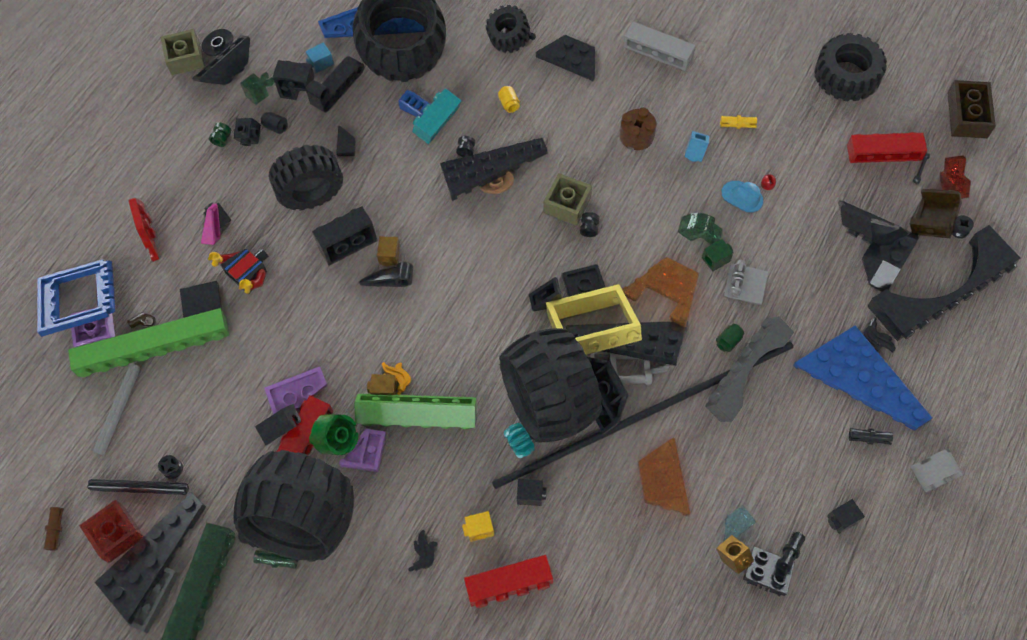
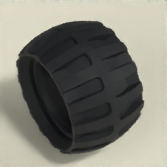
(405, 62)
(550, 384)
(294, 506)

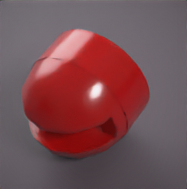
(765, 183)

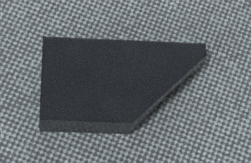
(345, 143)

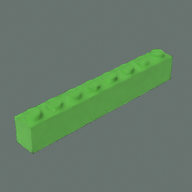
(148, 343)

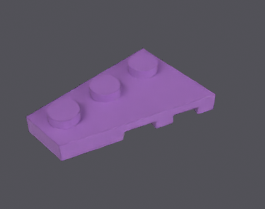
(295, 389)

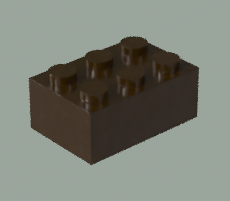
(971, 109)

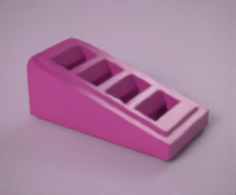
(211, 228)

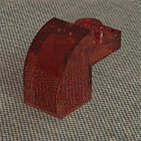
(953, 176)

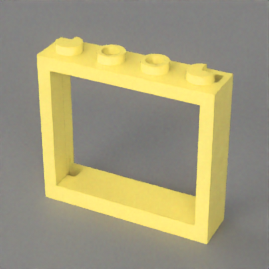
(593, 301)

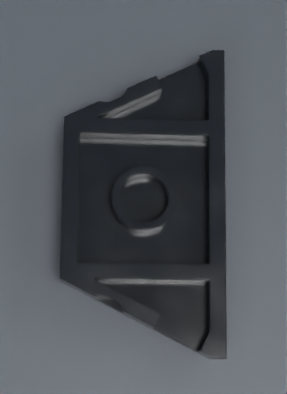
(571, 56)

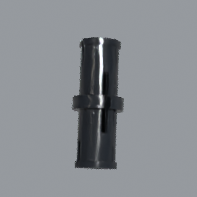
(870, 436)
(791, 551)

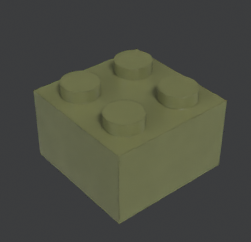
(182, 52)
(567, 199)

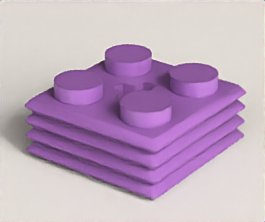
(86, 334)

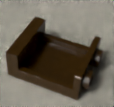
(936, 213)

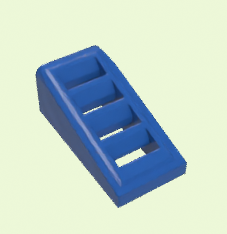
(408, 99)

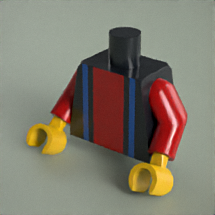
(242, 268)

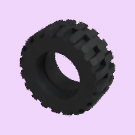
(854, 50)
(305, 177)

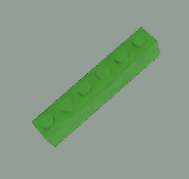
(416, 411)

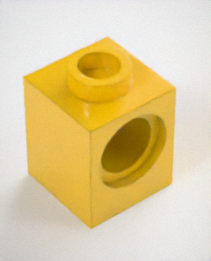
(478, 526)

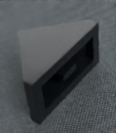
(547, 292)

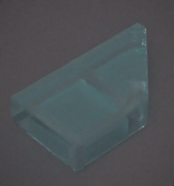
(738, 522)

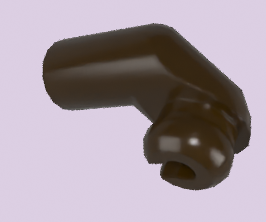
(142, 319)

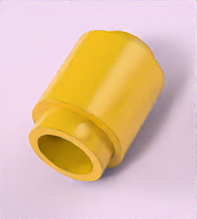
(509, 99)

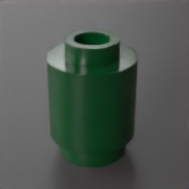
(730, 337)

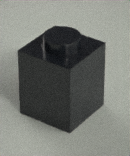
(530, 492)
(845, 516)

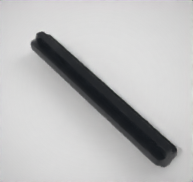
(138, 486)

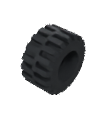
(500, 19)

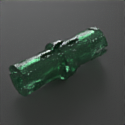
(274, 560)

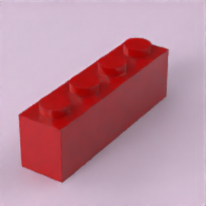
(886, 147)
(298, 438)
(508, 581)

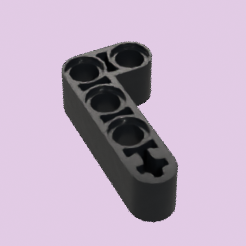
(335, 85)

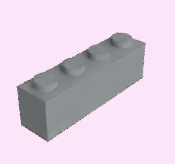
(659, 46)

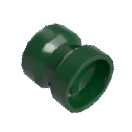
(220, 134)

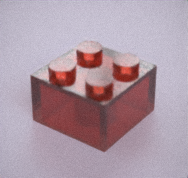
(111, 531)

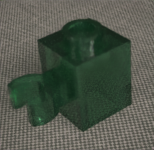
(255, 87)

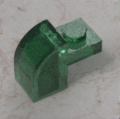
(700, 226)

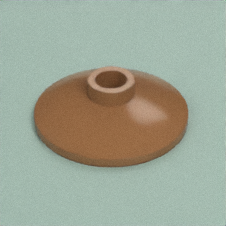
(499, 185)

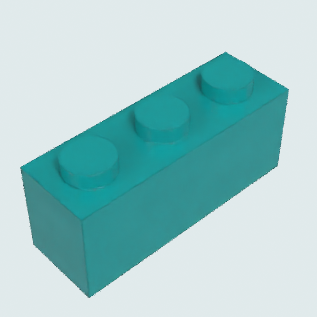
(436, 115)

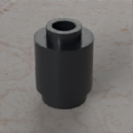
(274, 122)

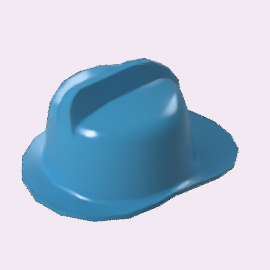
(743, 195)

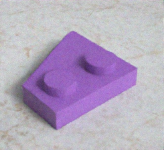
(367, 451)

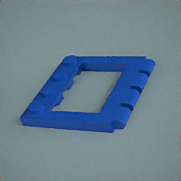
(48, 297)

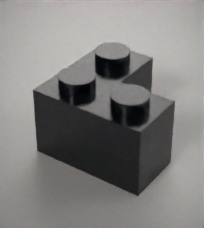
(292, 78)

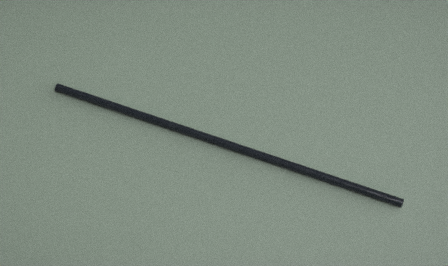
(628, 421)

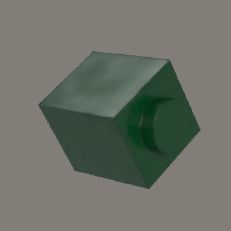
(717, 255)

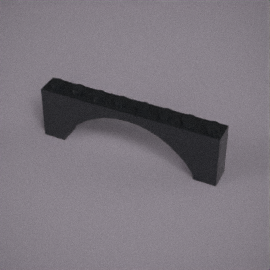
(905, 314)

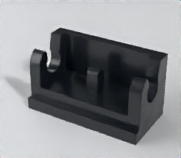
(278, 424)

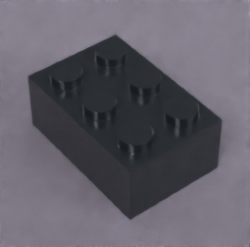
(345, 235)

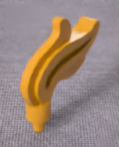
(402, 376)

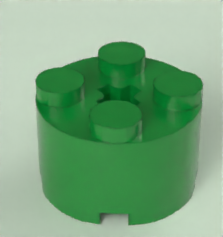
(334, 434)

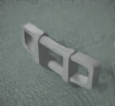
(647, 372)

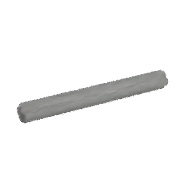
(116, 409)

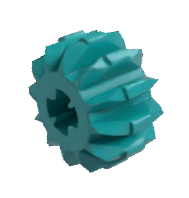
(519, 440)

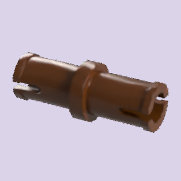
(53, 528)

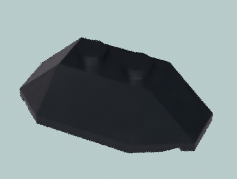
(227, 63)
(869, 226)
(885, 261)
(612, 393)

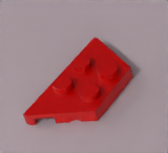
(142, 223)

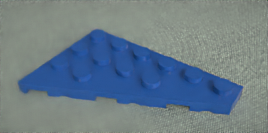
(860, 371)

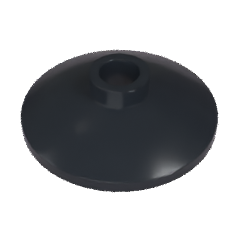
(217, 42)

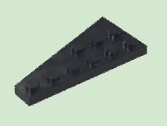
(487, 166)
(659, 342)
(144, 564)

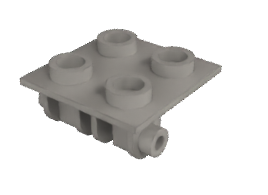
(745, 283)

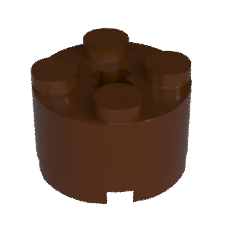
(638, 129)

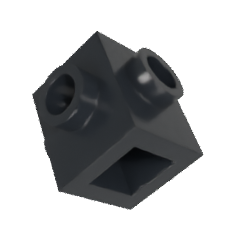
(247, 131)

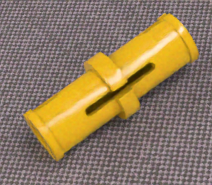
(738, 122)

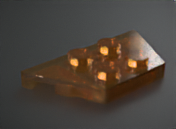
(663, 479)

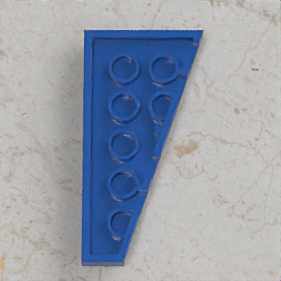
(342, 25)

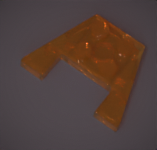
(670, 281)

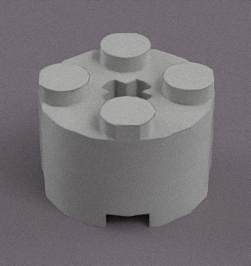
(936, 470)

